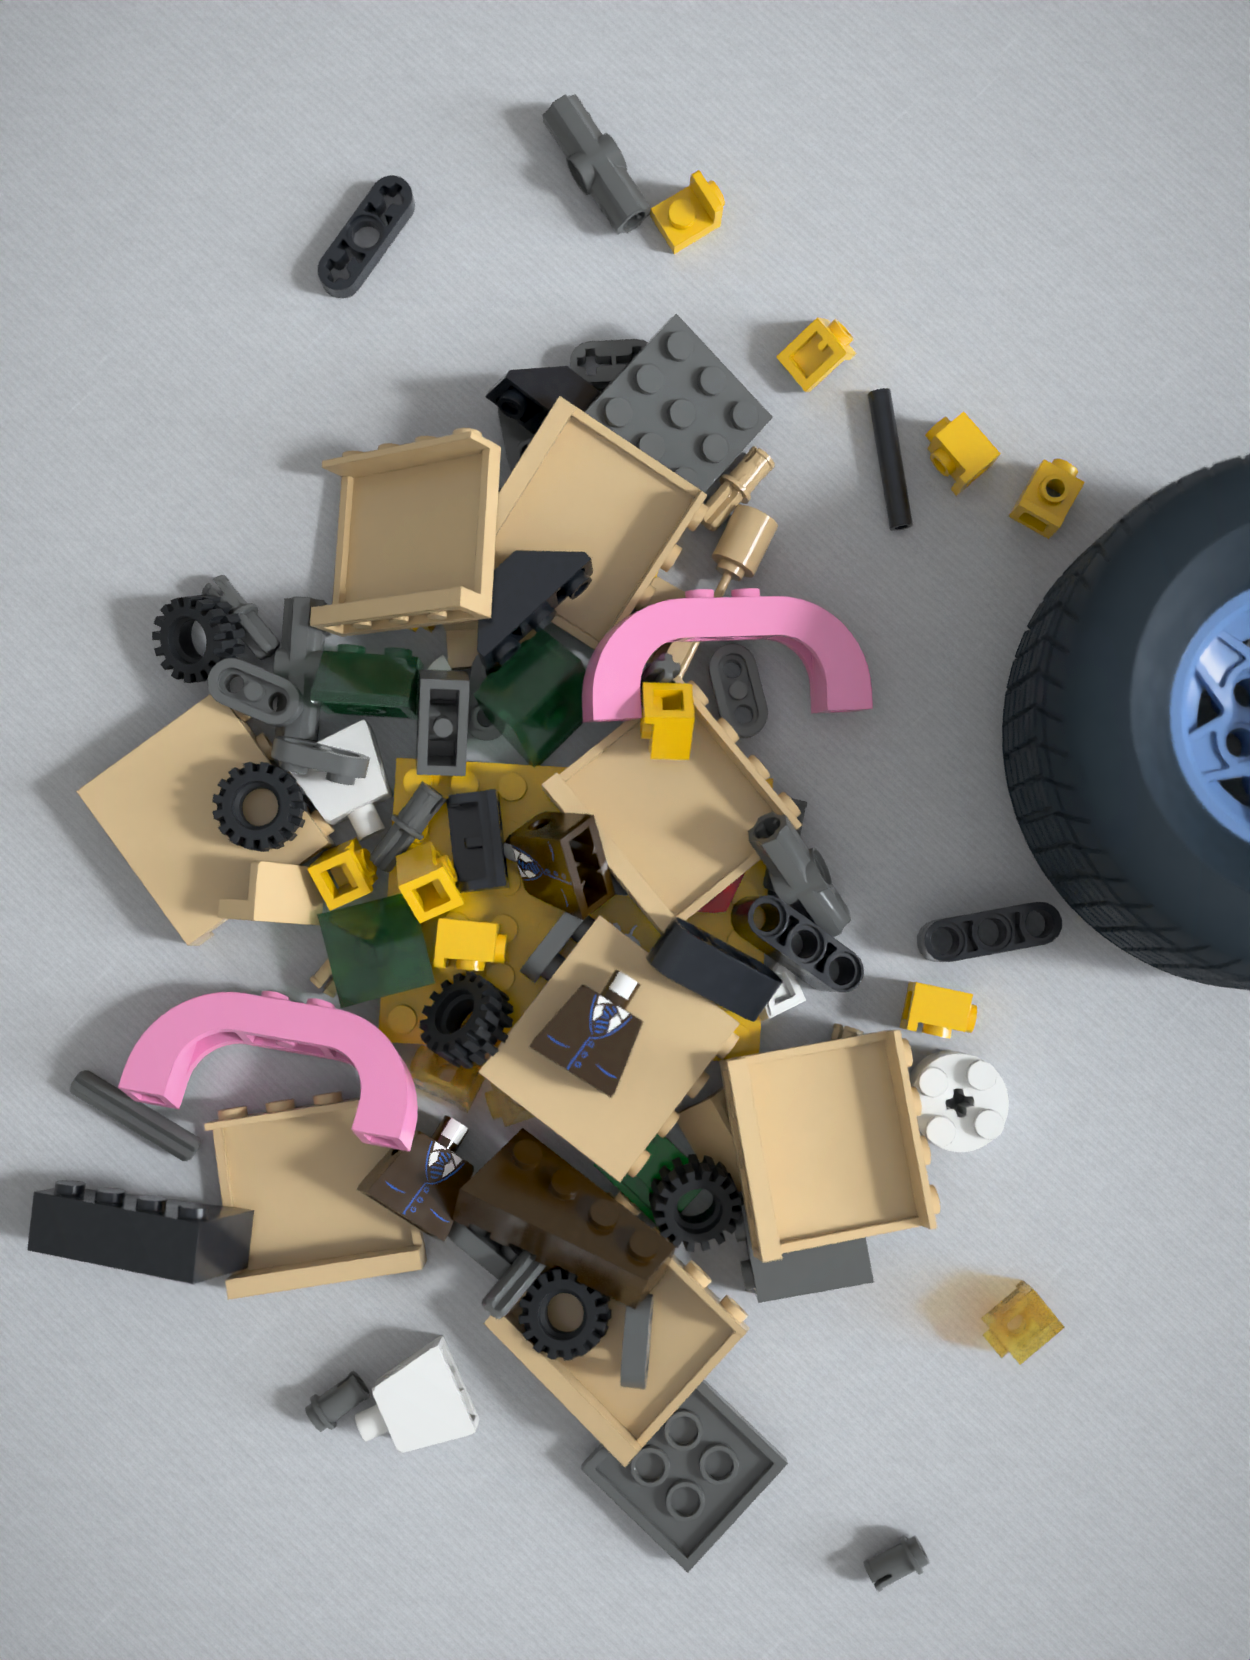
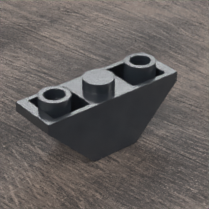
(532, 392)
(525, 598)

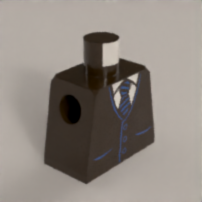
(562, 861)
(593, 1033)
(423, 1182)

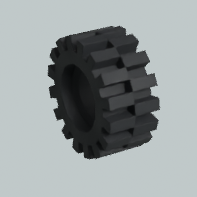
(177, 640)
(231, 800)
(482, 1030)
(699, 1227)
(544, 1334)

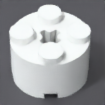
(983, 1107)

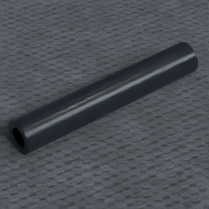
(890, 459)

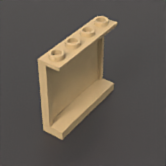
(601, 497)
(414, 535)
(163, 822)
(672, 825)
(666, 1063)
(829, 1142)
(302, 1182)
(687, 1342)

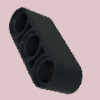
(1011, 927)
(818, 946)
(714, 969)

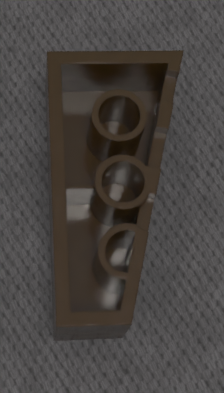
(565, 1219)

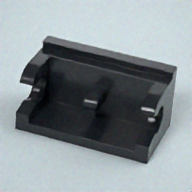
(477, 841)

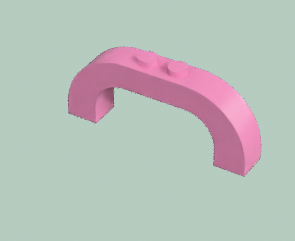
(824, 644)
(188, 1032)

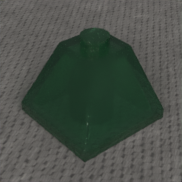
(375, 950)

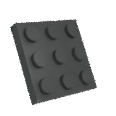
(681, 406)
(690, 1475)

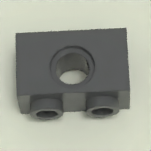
(442, 722)

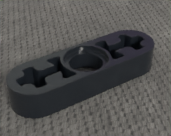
(395, 216)

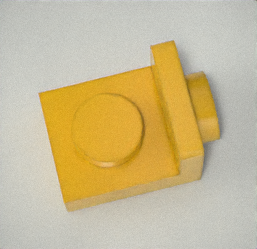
(689, 213)
(817, 352)

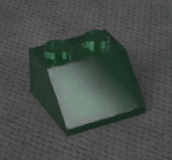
(367, 683)
(535, 697)

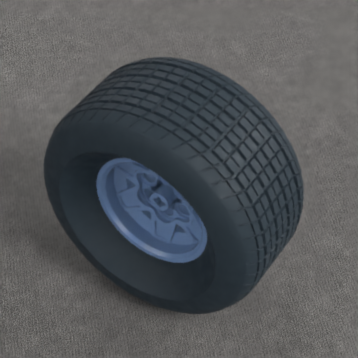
(1107, 738)

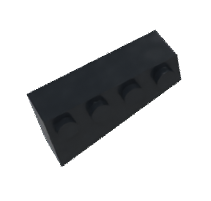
(140, 1232)

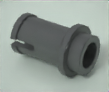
(336, 1402)
(896, 1562)

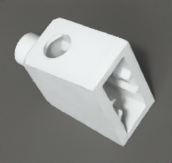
(352, 802)
(420, 1401)

